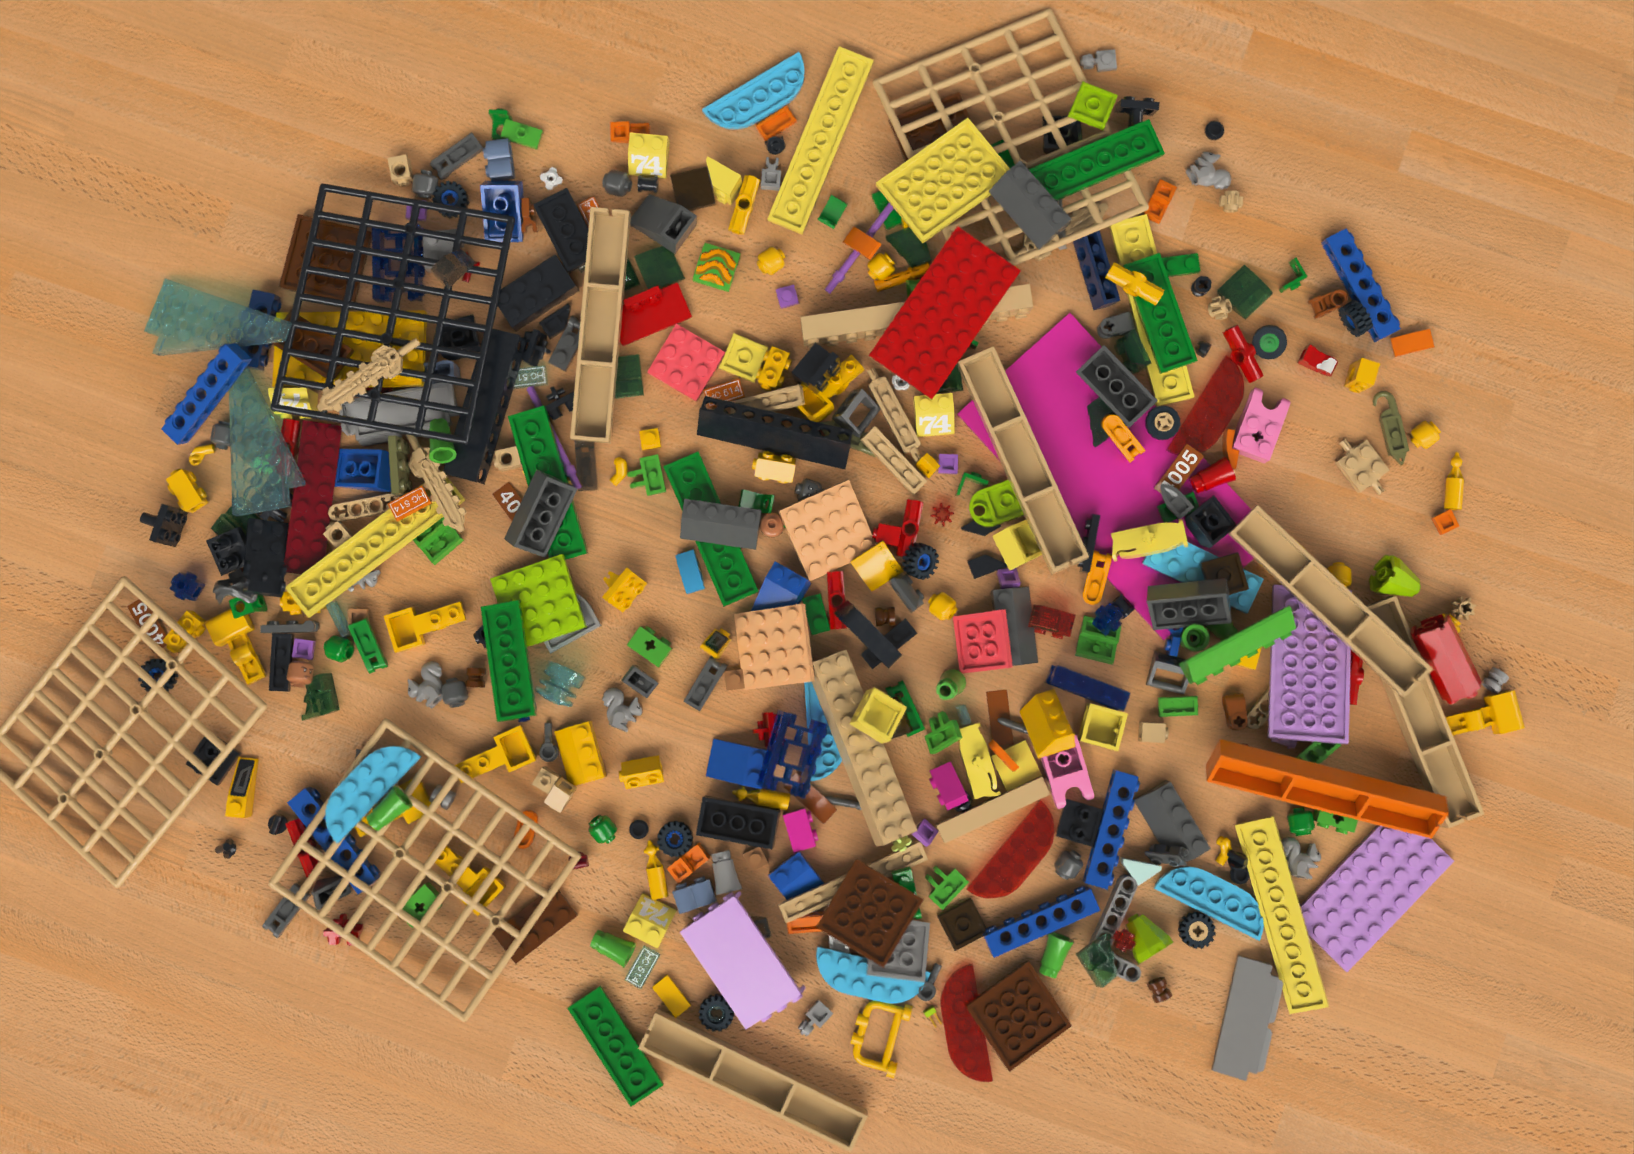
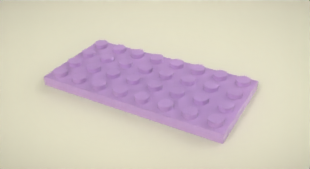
(1308, 679)
(1371, 892)

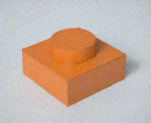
(1445, 522)

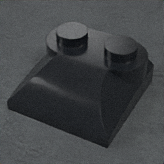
(1071, 133)
(460, 338)
(1209, 522)

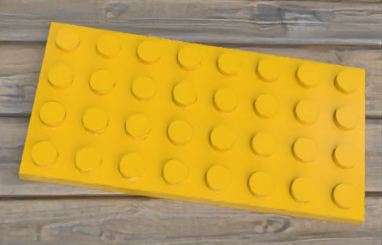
(363, 349)

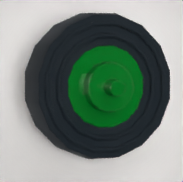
(1269, 342)

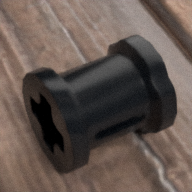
(647, 184)
(1201, 280)
(1121, 603)

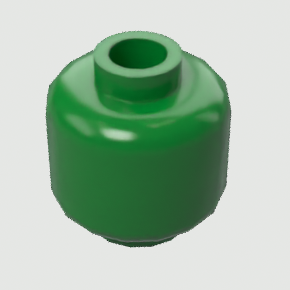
(338, 648)
(1301, 822)
(602, 829)

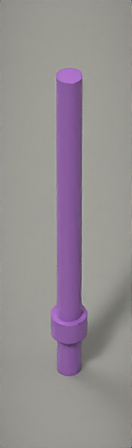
(838, 275)
(569, 469)

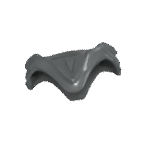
(232, 587)

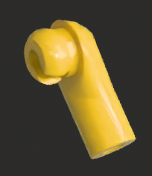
(621, 470)
(1225, 846)

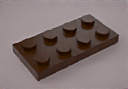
(316, 343)
(554, 917)

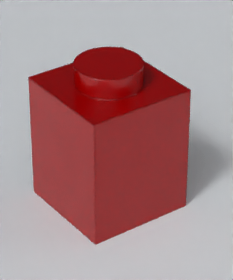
(887, 533)

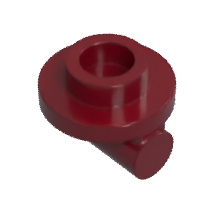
(583, 861)

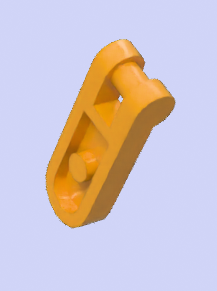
(1121, 436)
(1096, 578)

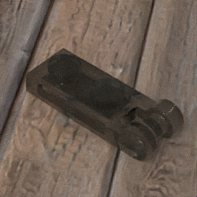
(586, 466)

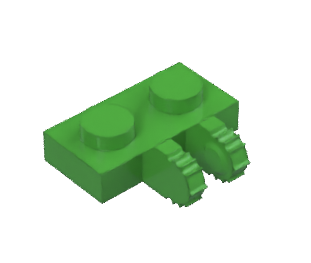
(652, 475)
(943, 733)
(948, 888)

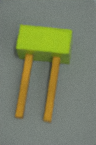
(929, 1011)

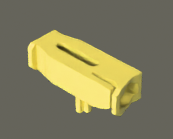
(1148, 540)
(977, 762)

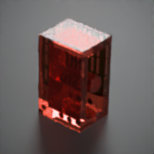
(1051, 620)

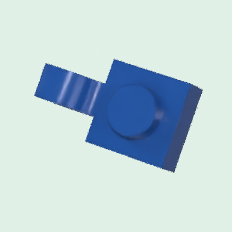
(1172, 644)

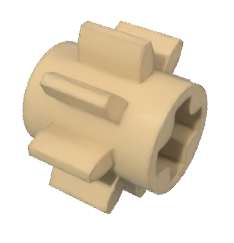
(1231, 201)
(1219, 307)
(1468, 607)

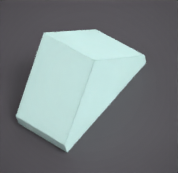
(1140, 870)

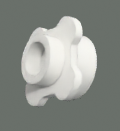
(550, 184)

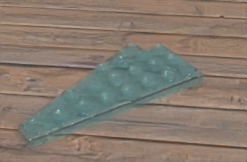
(199, 321)
(259, 455)

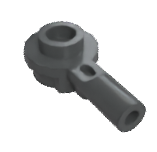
(548, 751)
(929, 990)

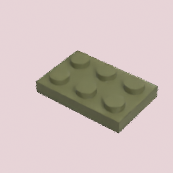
(399, 466)

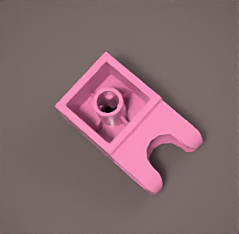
(1263, 423)
(1067, 774)

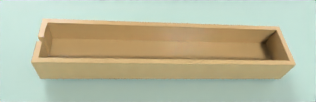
(861, 754)

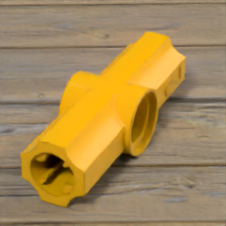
(747, 194)
(1134, 283)

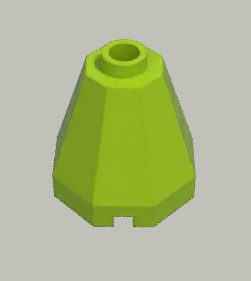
(1394, 578)
(1148, 938)

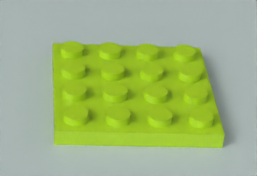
(546, 599)

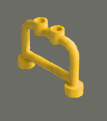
(857, 1038)

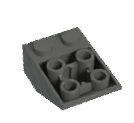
(664, 222)

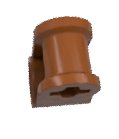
(1325, 303)
(1235, 708)

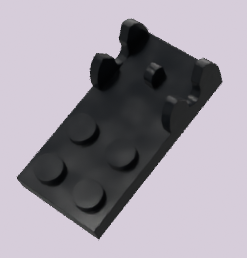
(564, 228)
(265, 558)

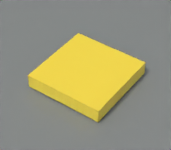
(743, 357)
(1027, 770)

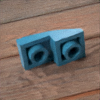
(690, 571)

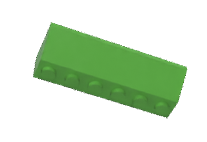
(1238, 645)

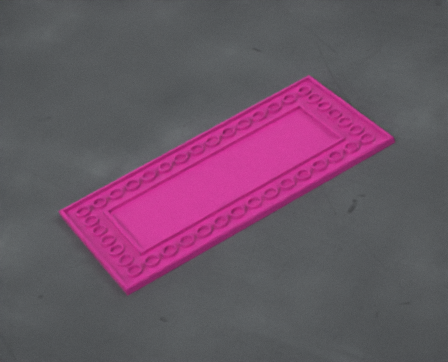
(1100, 477)

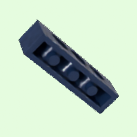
(1094, 268)
(259, 301)

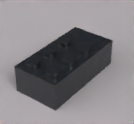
(535, 293)
(738, 822)

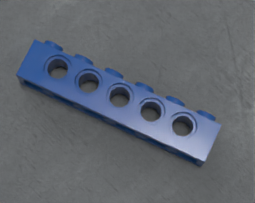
(1350, 280)
(215, 391)
(1112, 799)
(300, 806)
(1087, 907)

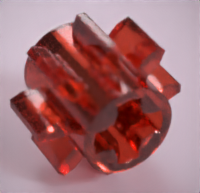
(938, 518)
(1124, 940)

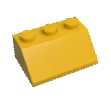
(1047, 724)
(580, 753)

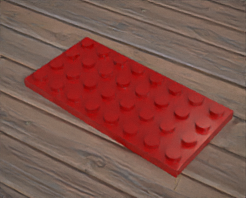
(944, 312)

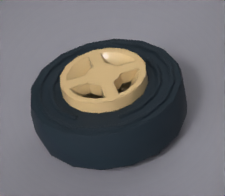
(1168, 419)

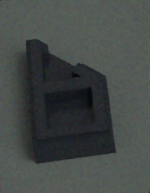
(556, 322)
(975, 528)
(984, 565)

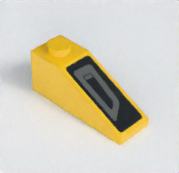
(716, 643)
(242, 789)

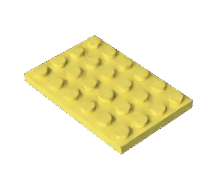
(943, 180)

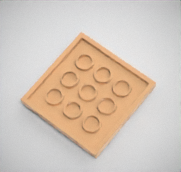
(827, 529)
(774, 647)

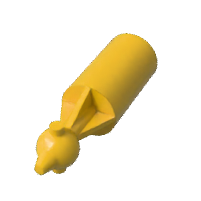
(1454, 485)
(764, 797)
(655, 873)

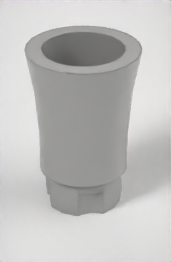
(725, 873)

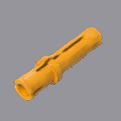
(901, 277)

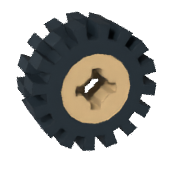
(1192, 925)

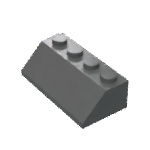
(1030, 205)
(1116, 386)
(540, 514)
(720, 524)
(1189, 604)
(1018, 614)
(1171, 820)

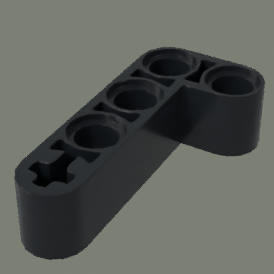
(867, 633)

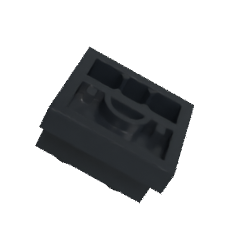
(816, 368)

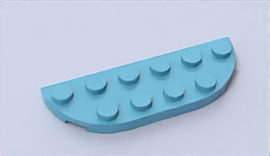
(759, 96)
(829, 757)
(366, 787)
(1214, 898)
(848, 975)

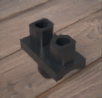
(536, 347)
(553, 409)

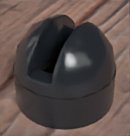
(1204, 349)

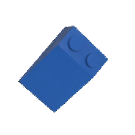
(505, 199)
(363, 470)
(781, 588)
(735, 763)
(795, 876)

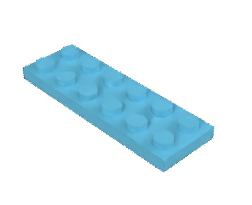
(1184, 566)

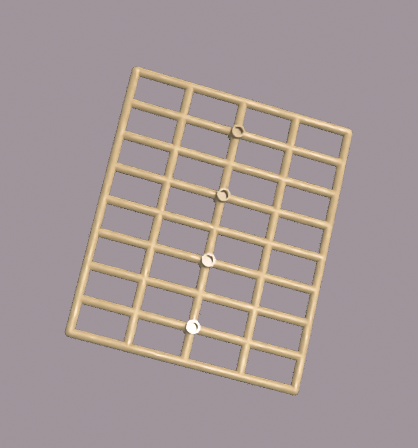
(997, 122)
(69, 797)
(448, 886)

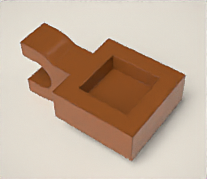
(527, 212)

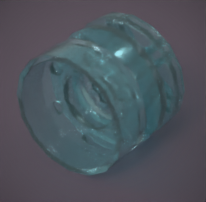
(559, 684)

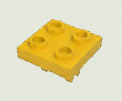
(623, 589)

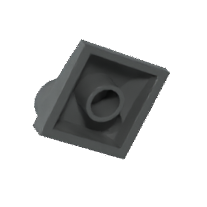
(903, 588)

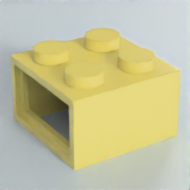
(1017, 545)
(877, 714)
(1102, 726)

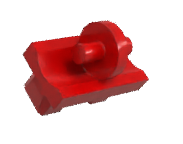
(765, 727)
(334, 938)

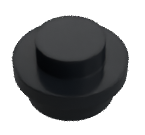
(1214, 130)
(638, 829)
(1239, 876)

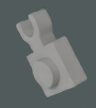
(771, 176)

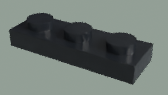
(1089, 541)
(897, 637)
(280, 658)

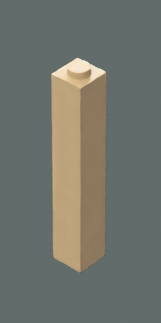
(993, 809)

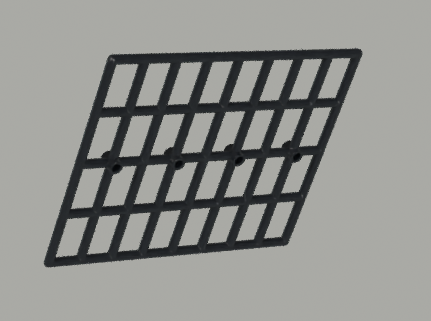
(393, 312)

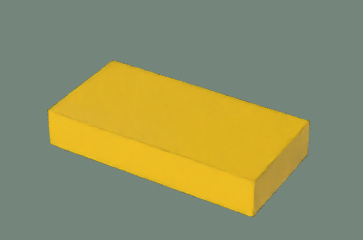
(671, 996)

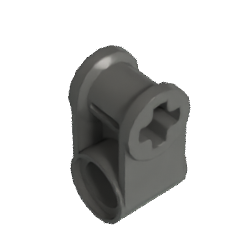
(1118, 325)

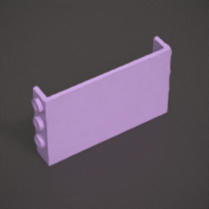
(740, 961)

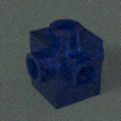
(186, 586)
(1107, 618)

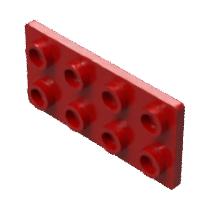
(652, 312)

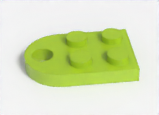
(999, 505)

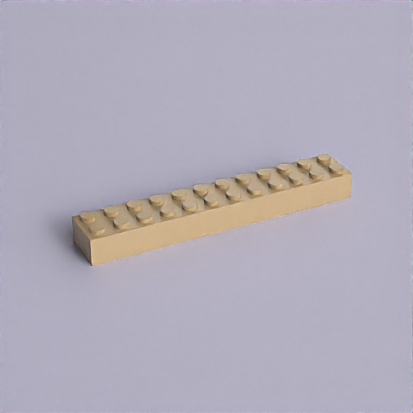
(874, 320)
(600, 325)
(1022, 460)
(1330, 601)
(1428, 731)
(754, 1080)

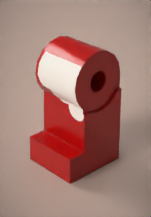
(1317, 361)

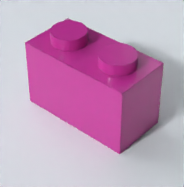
(948, 785)
(800, 830)

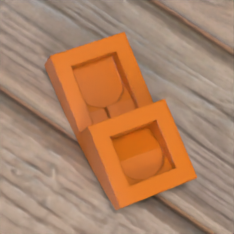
(621, 130)
(1160, 200)
(862, 243)
(1412, 342)
(1228, 452)
(688, 863)

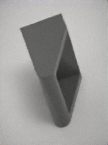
(843, 413)
(1167, 663)

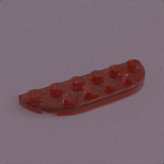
(1211, 410)
(1016, 856)
(963, 1036)

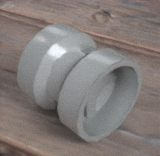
(1495, 680)
(447, 801)

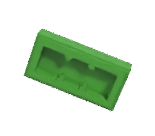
(521, 134)
(1177, 706)

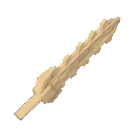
(1079, 220)
(385, 363)
(435, 481)

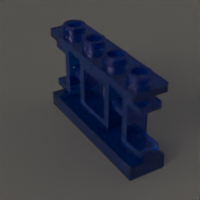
(382, 267)
(1087, 687)
(777, 751)

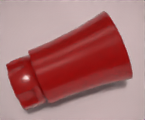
(1213, 476)

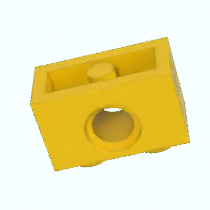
(1361, 375)

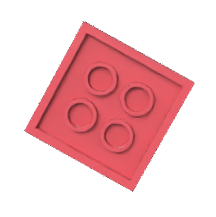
(686, 362)
(982, 641)

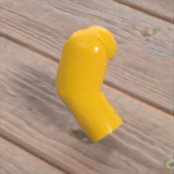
(199, 453)

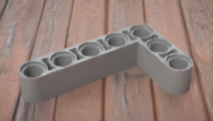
(1119, 912)

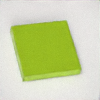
(1092, 105)

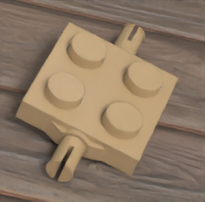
(1362, 466)

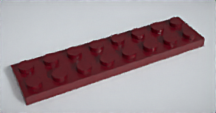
(312, 501)

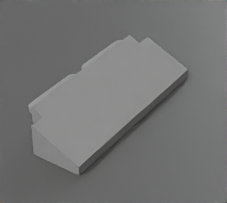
(396, 413)
(1248, 1011)

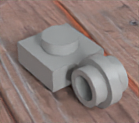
(1104, 61)
(818, 1014)

